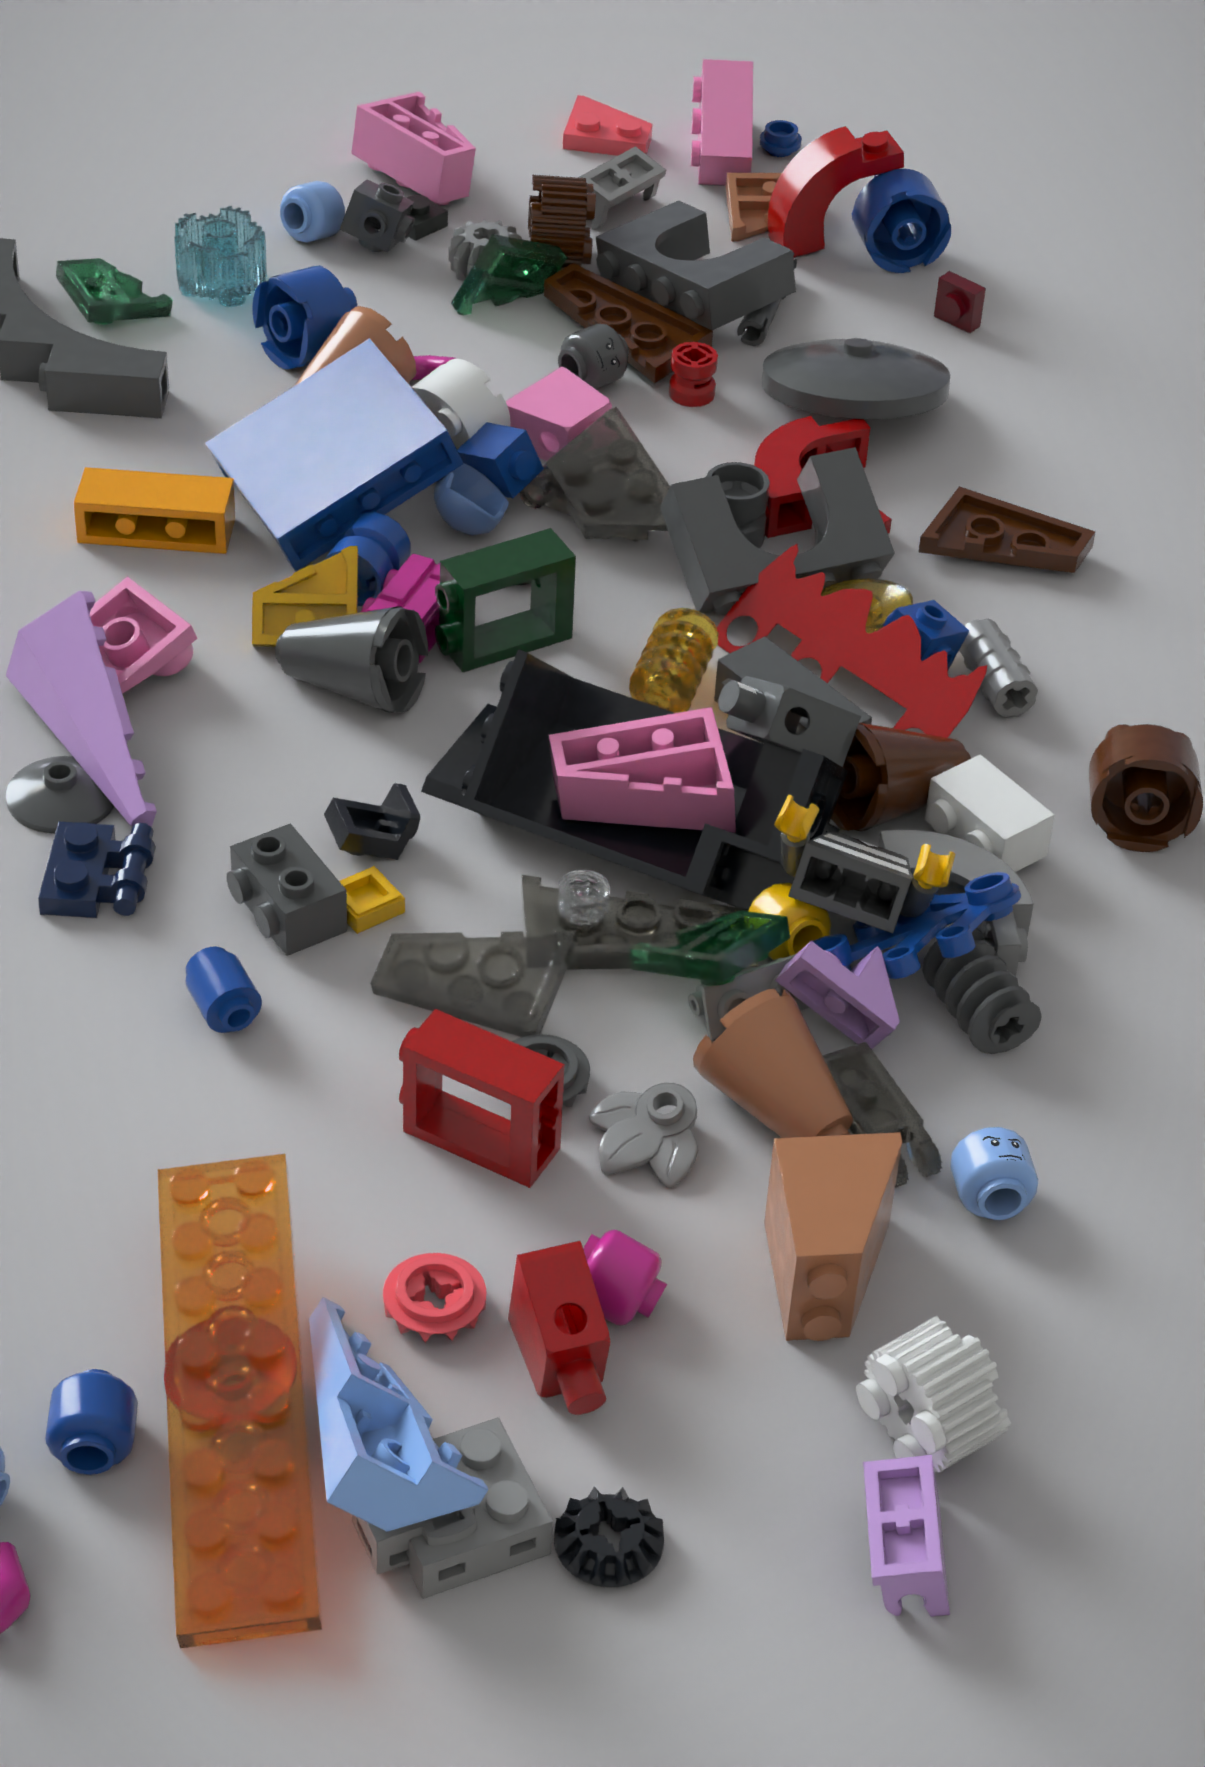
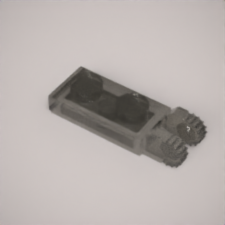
(881, 1106)

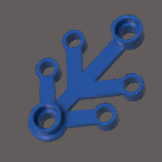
(984, 900)

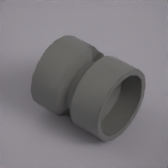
(747, 496)

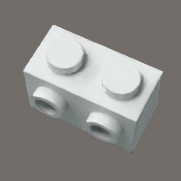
(990, 811)

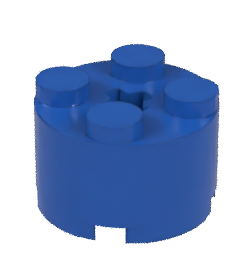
(901, 220)
(299, 313)

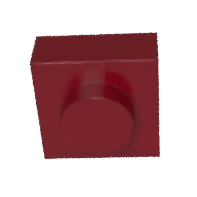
(959, 302)

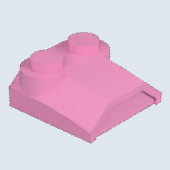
(141, 635)

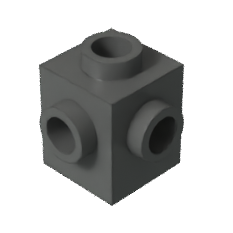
(378, 216)

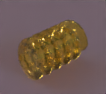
(674, 660)

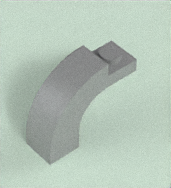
(971, 861)

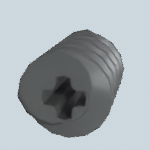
(983, 996)

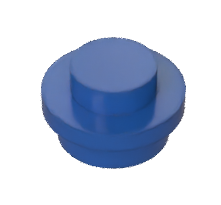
(780, 138)

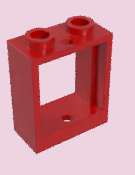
(496, 1067)

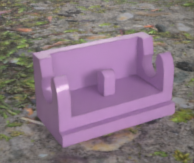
(906, 1532)

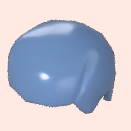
(469, 501)

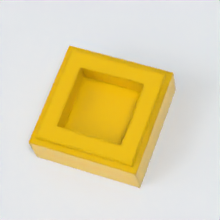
(371, 899)

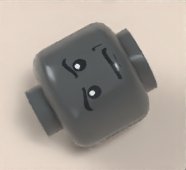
(595, 355)

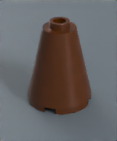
(891, 774)

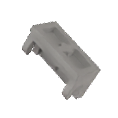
(622, 179)

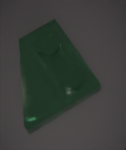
(508, 271)
(108, 294)

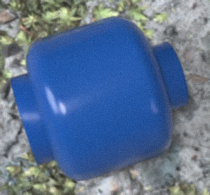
(91, 1421)

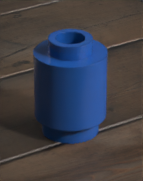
(222, 990)

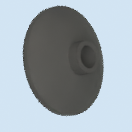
(55, 792)

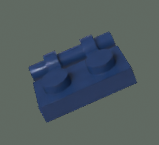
(79, 867)

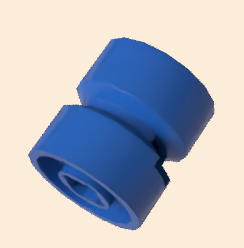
(381, 547)

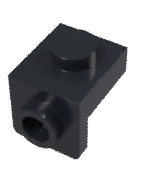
(374, 828)

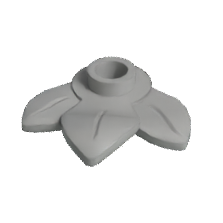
(643, 1135)

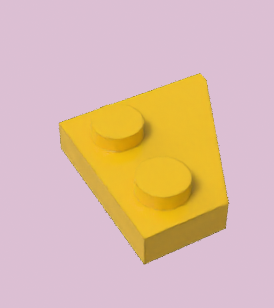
(307, 595)

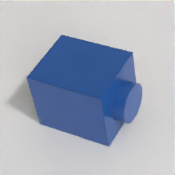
(503, 457)

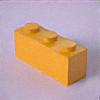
(155, 510)

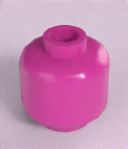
(624, 1276)

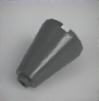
(359, 656)

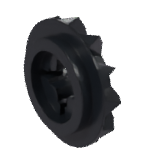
(591, 1555)

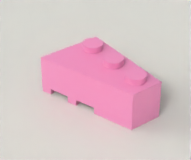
(722, 120)
(414, 147)
(646, 773)

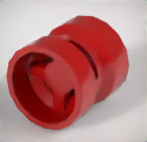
(693, 370)

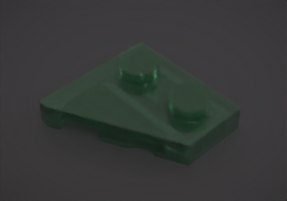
(715, 949)

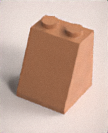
(827, 1226)

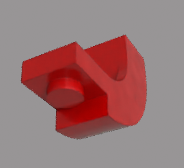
(817, 176)
(785, 455)

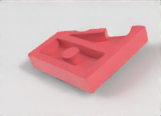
(604, 129)

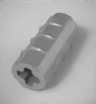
(1006, 679)

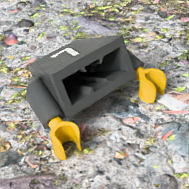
(856, 875)

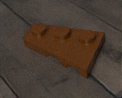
(1004, 533)

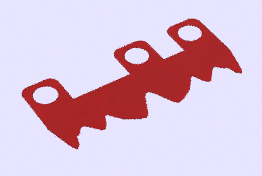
(836, 636)

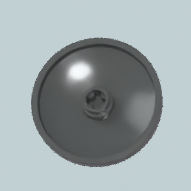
(856, 379)

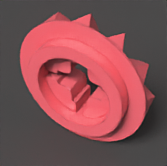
(449, 1279)

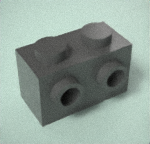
(287, 889)

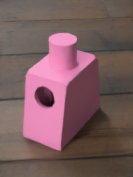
(556, 410)

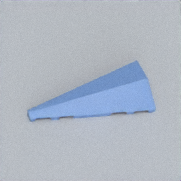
(378, 1436)

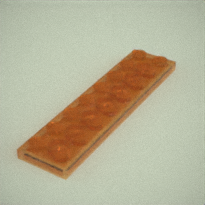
(236, 1404)

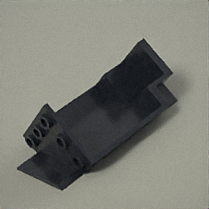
(506, 774)

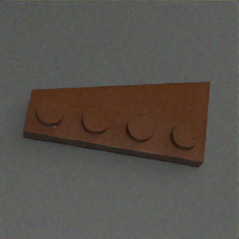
(645, 325)

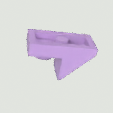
(853, 1000)

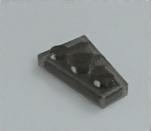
(481, 980)

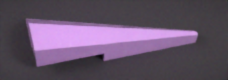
(80, 699)

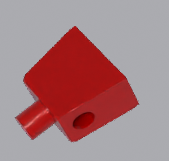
(560, 1325)

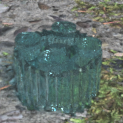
(220, 256)

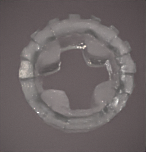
(585, 907)

